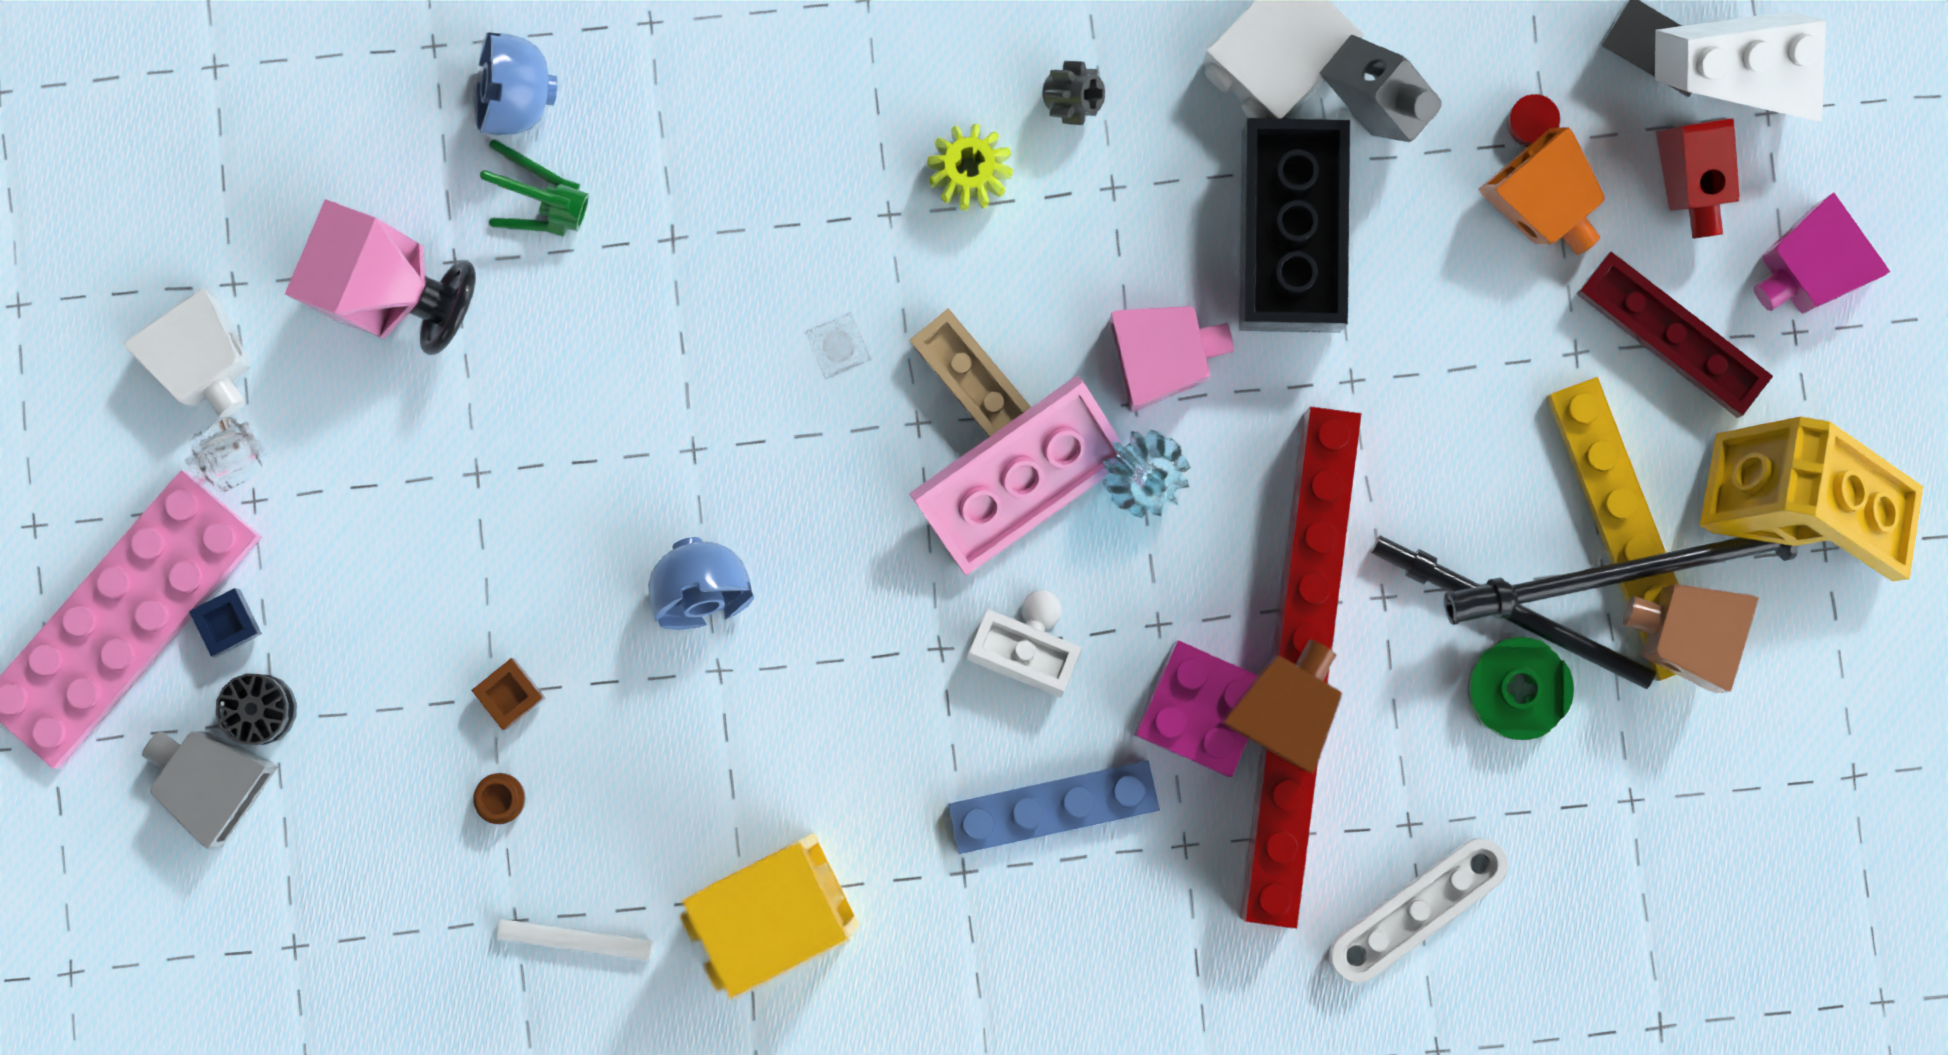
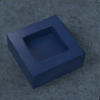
(225, 622)

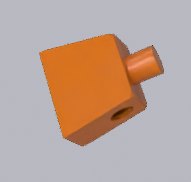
(1549, 192)

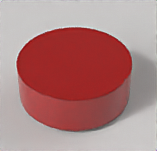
(1532, 118)

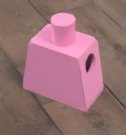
(1164, 351)

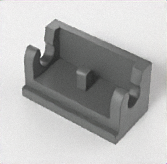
(1633, 35)

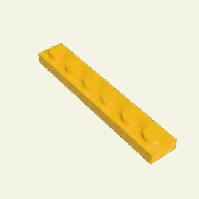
(1610, 487)

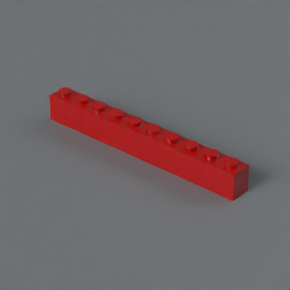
(1305, 612)

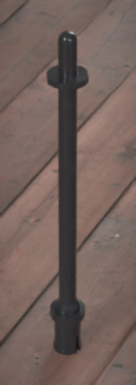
(1501, 597)

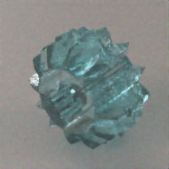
(1164, 468)

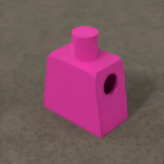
(1819, 259)

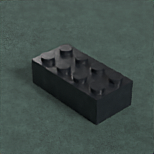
(1294, 225)

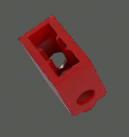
(1697, 154)

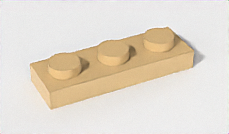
(969, 373)

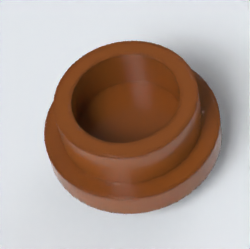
(499, 798)

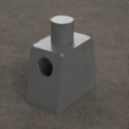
(1391, 105)

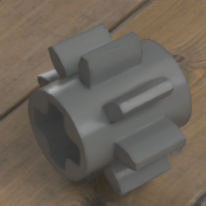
(1073, 92)

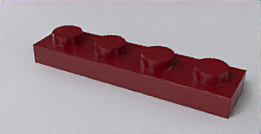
(1674, 335)

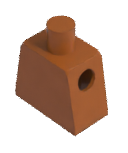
(1289, 707)

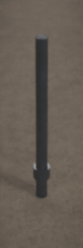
(1423, 568)

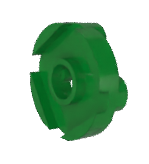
(1540, 667)

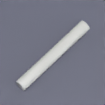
(575, 940)

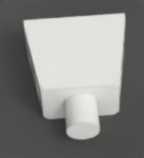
(194, 353)

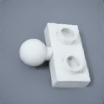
(1025, 649)

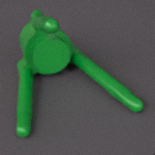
(562, 205)

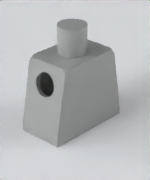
(206, 783)

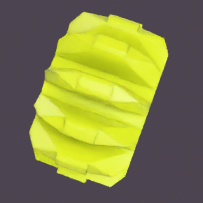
(989, 170)

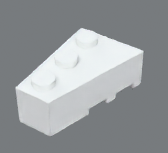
(1749, 61)

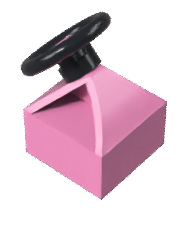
(376, 276)

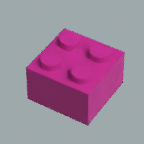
(1190, 704)

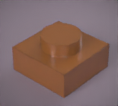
(508, 694)

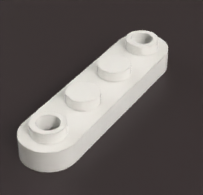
(1419, 910)

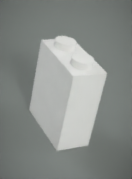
(1276, 53)

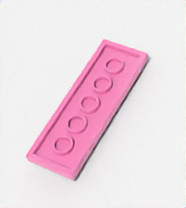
(121, 618)

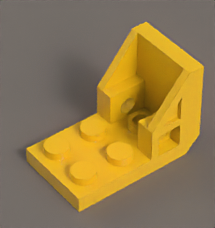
(1812, 485)

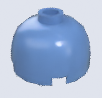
(512, 85)
(697, 582)

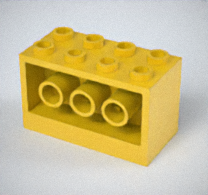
(769, 917)

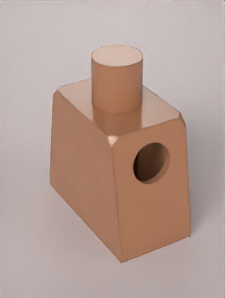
(1695, 632)

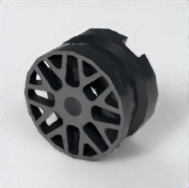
(256, 709)

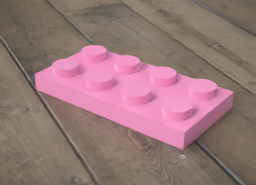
(1018, 475)

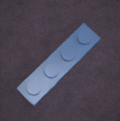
(1053, 807)

